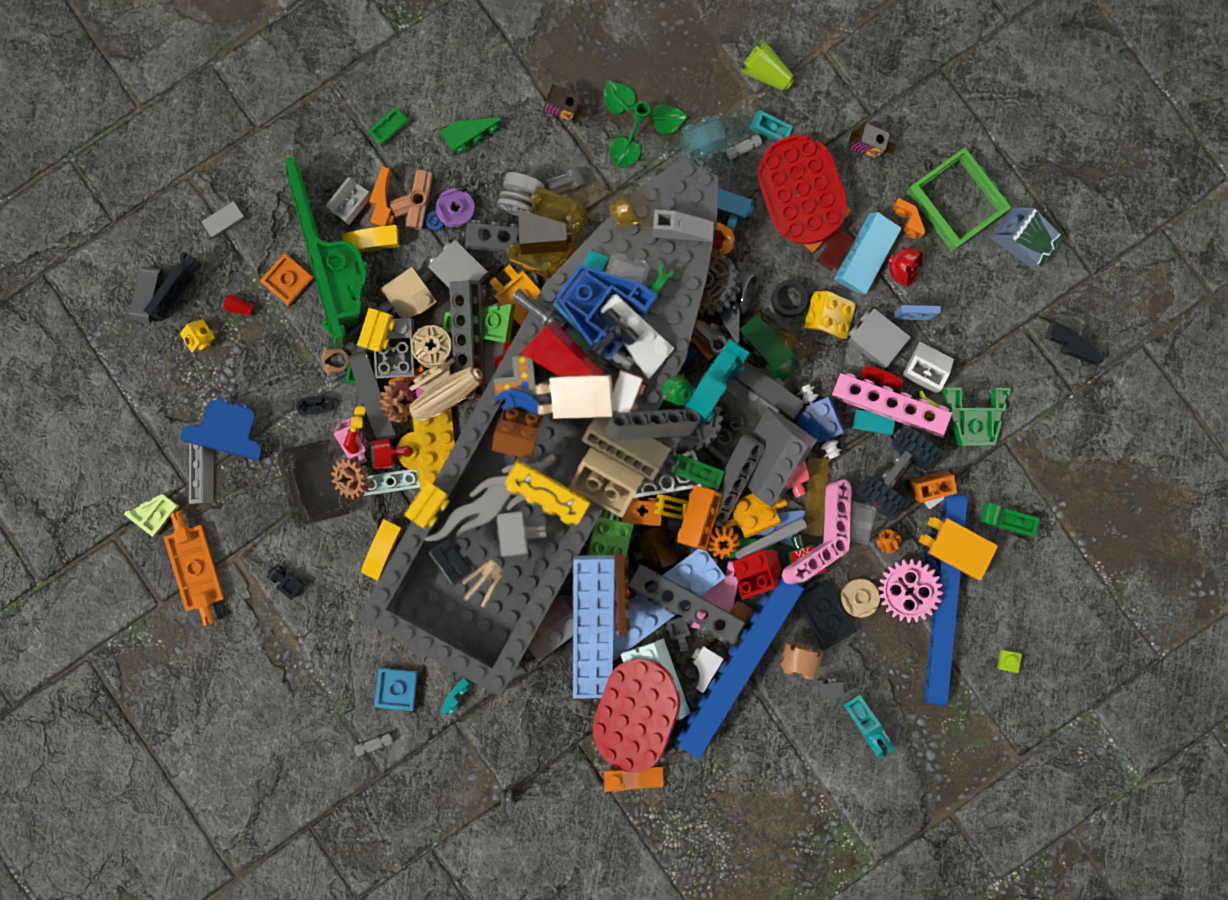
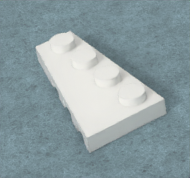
(650, 347)

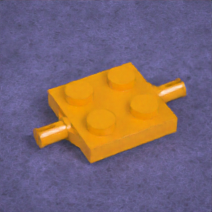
(754, 515)

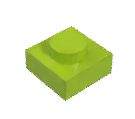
(1009, 661)

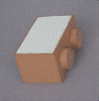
(626, 392)

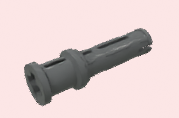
(538, 310)

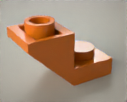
(913, 226)

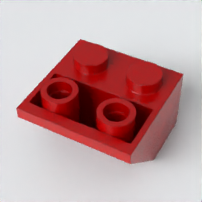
(757, 573)

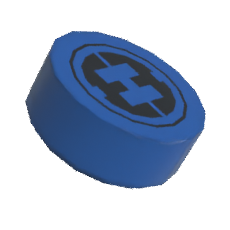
(433, 222)

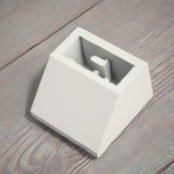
(928, 368)

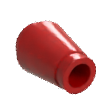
(236, 305)

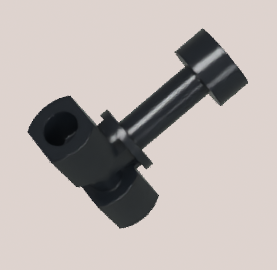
(616, 330)

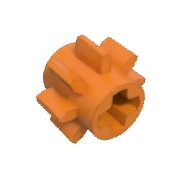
(889, 541)

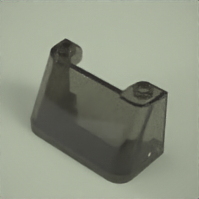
(309, 484)

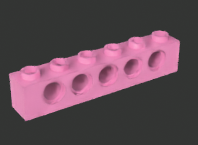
(861, 400)

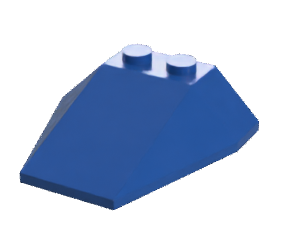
(590, 291)

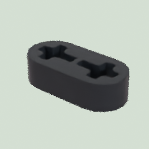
(314, 400)

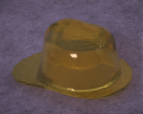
(623, 212)

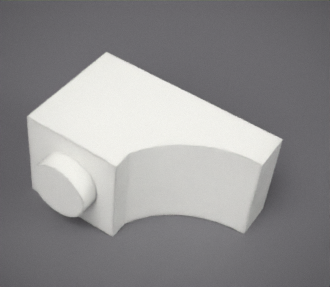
(707, 665)

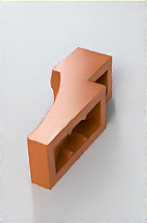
(379, 199)
(622, 780)

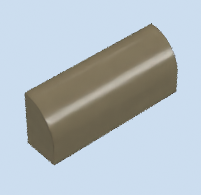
(640, 455)

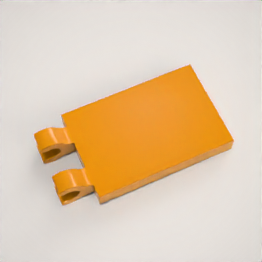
(505, 293)
(959, 547)

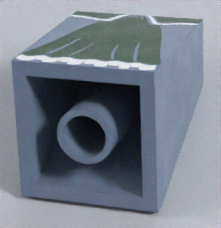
(1026, 236)

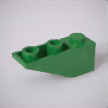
(468, 132)

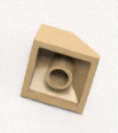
(408, 294)

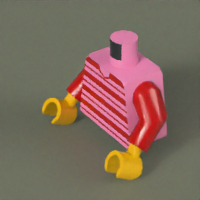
(351, 436)

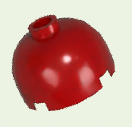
(904, 266)

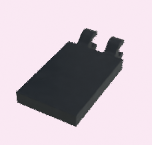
(172, 287)

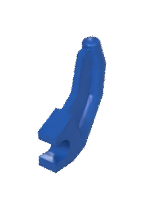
(518, 398)

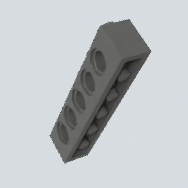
(474, 241)
(467, 329)
(732, 623)

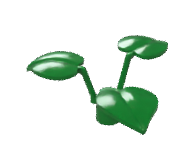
(620, 98)

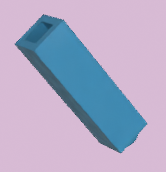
(733, 206)

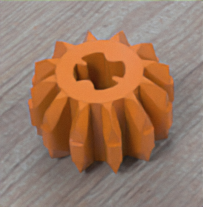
(724, 548)

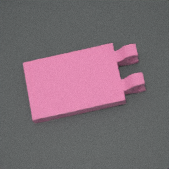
(721, 594)

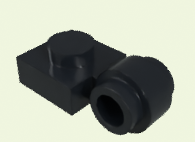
(288, 585)

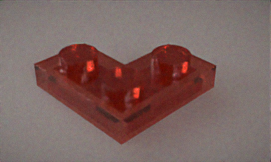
(835, 249)

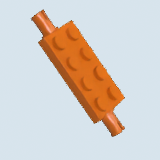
(193, 568)

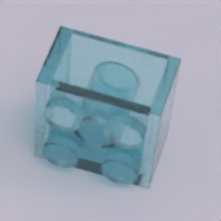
(702, 138)

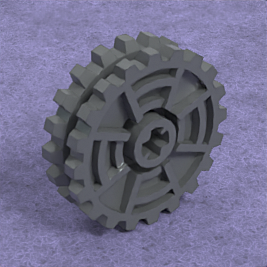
(720, 285)
(703, 433)

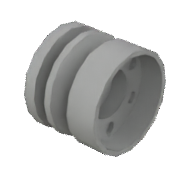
(519, 193)

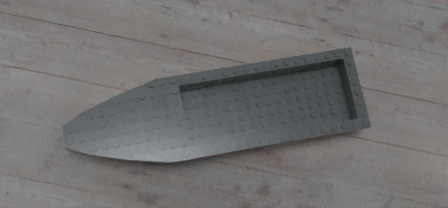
(413, 594)

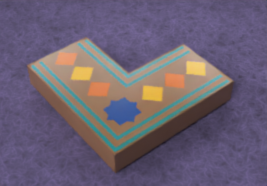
(523, 377)

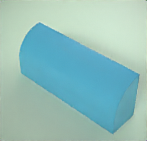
(867, 253)

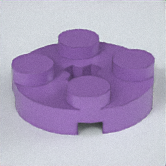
(458, 198)

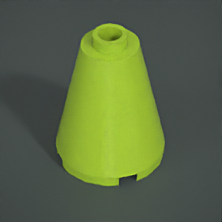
(767, 67)

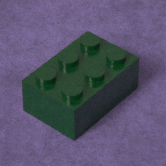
(769, 349)

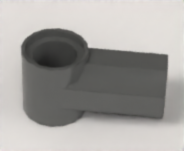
(572, 180)
(708, 337)

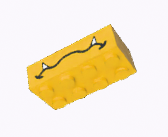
(547, 492)

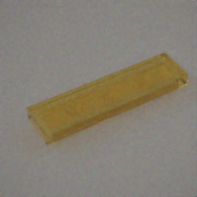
(815, 496)

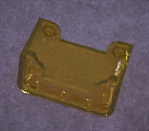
(559, 209)

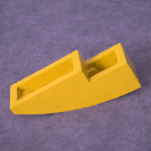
(373, 238)
(381, 549)

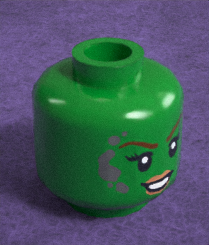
(677, 390)

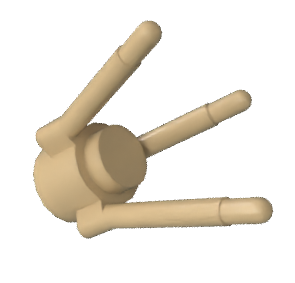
(491, 571)

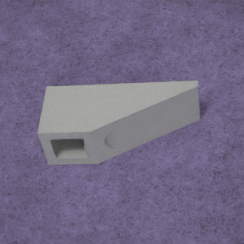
(681, 226)

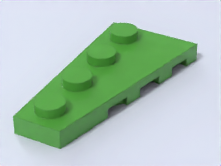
(496, 322)

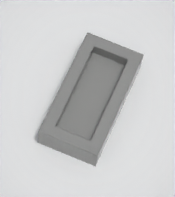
(223, 220)

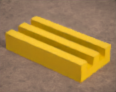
(661, 505)

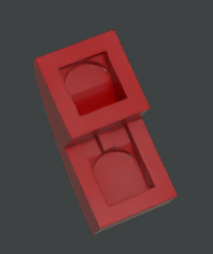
(881, 377)

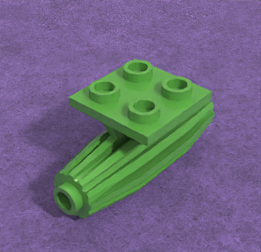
(609, 535)

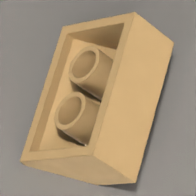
(606, 482)

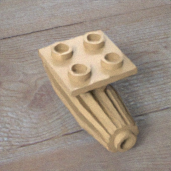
(442, 389)

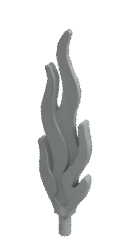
(489, 503)

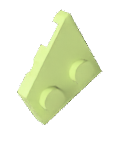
(153, 514)

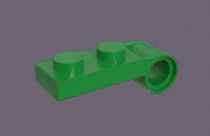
(1009, 520)

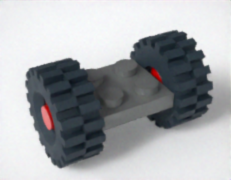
(912, 450)

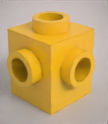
(197, 336)

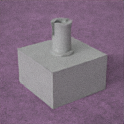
(515, 534)

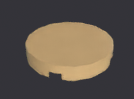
(860, 598)

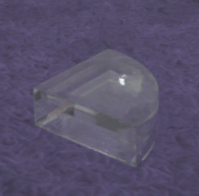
(853, 357)

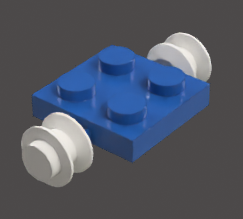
(820, 420)

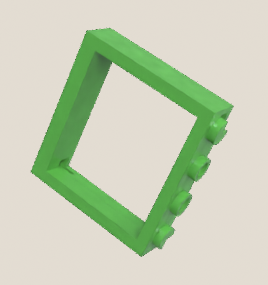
(934, 217)

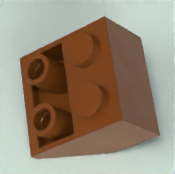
(517, 433)

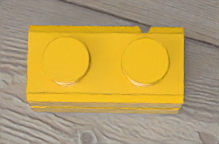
(376, 330)
(427, 505)

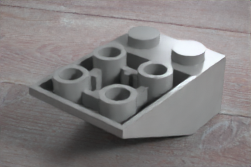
(398, 357)

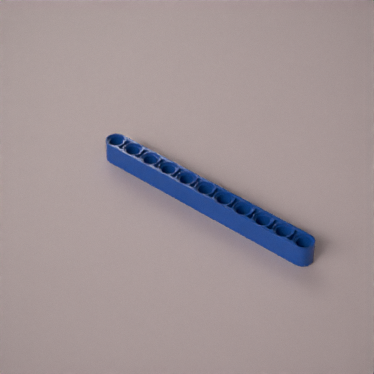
(945, 616)

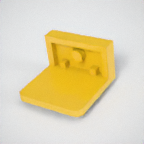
(830, 314)

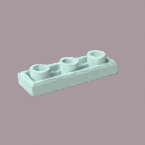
(402, 481)

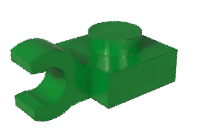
(657, 286)

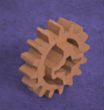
(397, 401)
(350, 477)

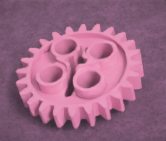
(924, 578)

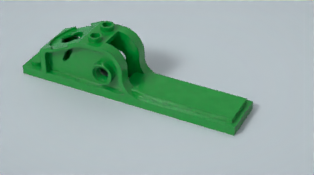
(335, 265)

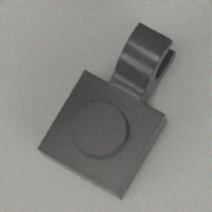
(678, 630)

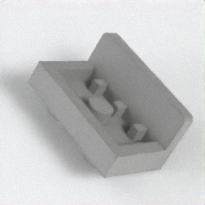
(348, 200)

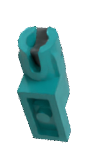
(869, 727)

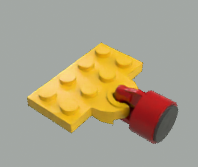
(419, 450)

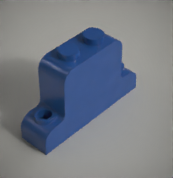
(225, 430)

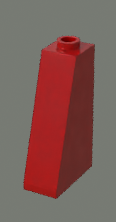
(560, 354)

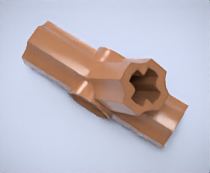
(407, 205)

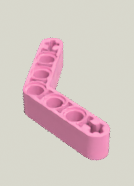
(835, 535)

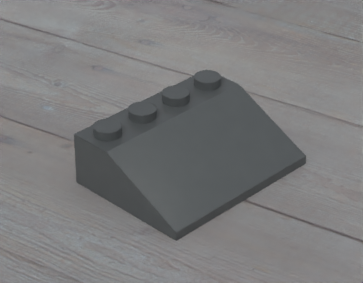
(783, 455)

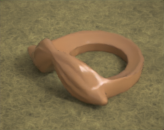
(331, 369)

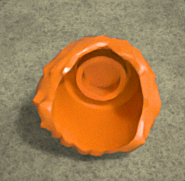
(723, 239)

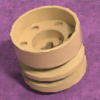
(425, 337)

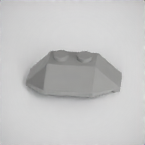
(554, 628)

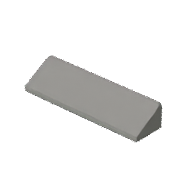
(201, 474)

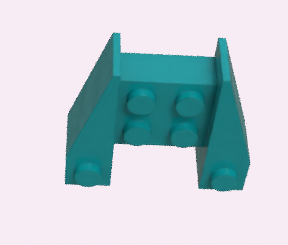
(712, 385)

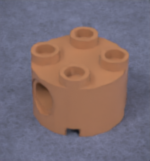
(801, 659)

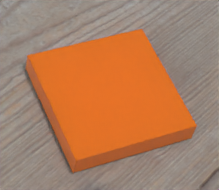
(287, 279)

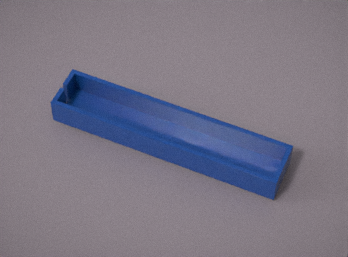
(737, 668)

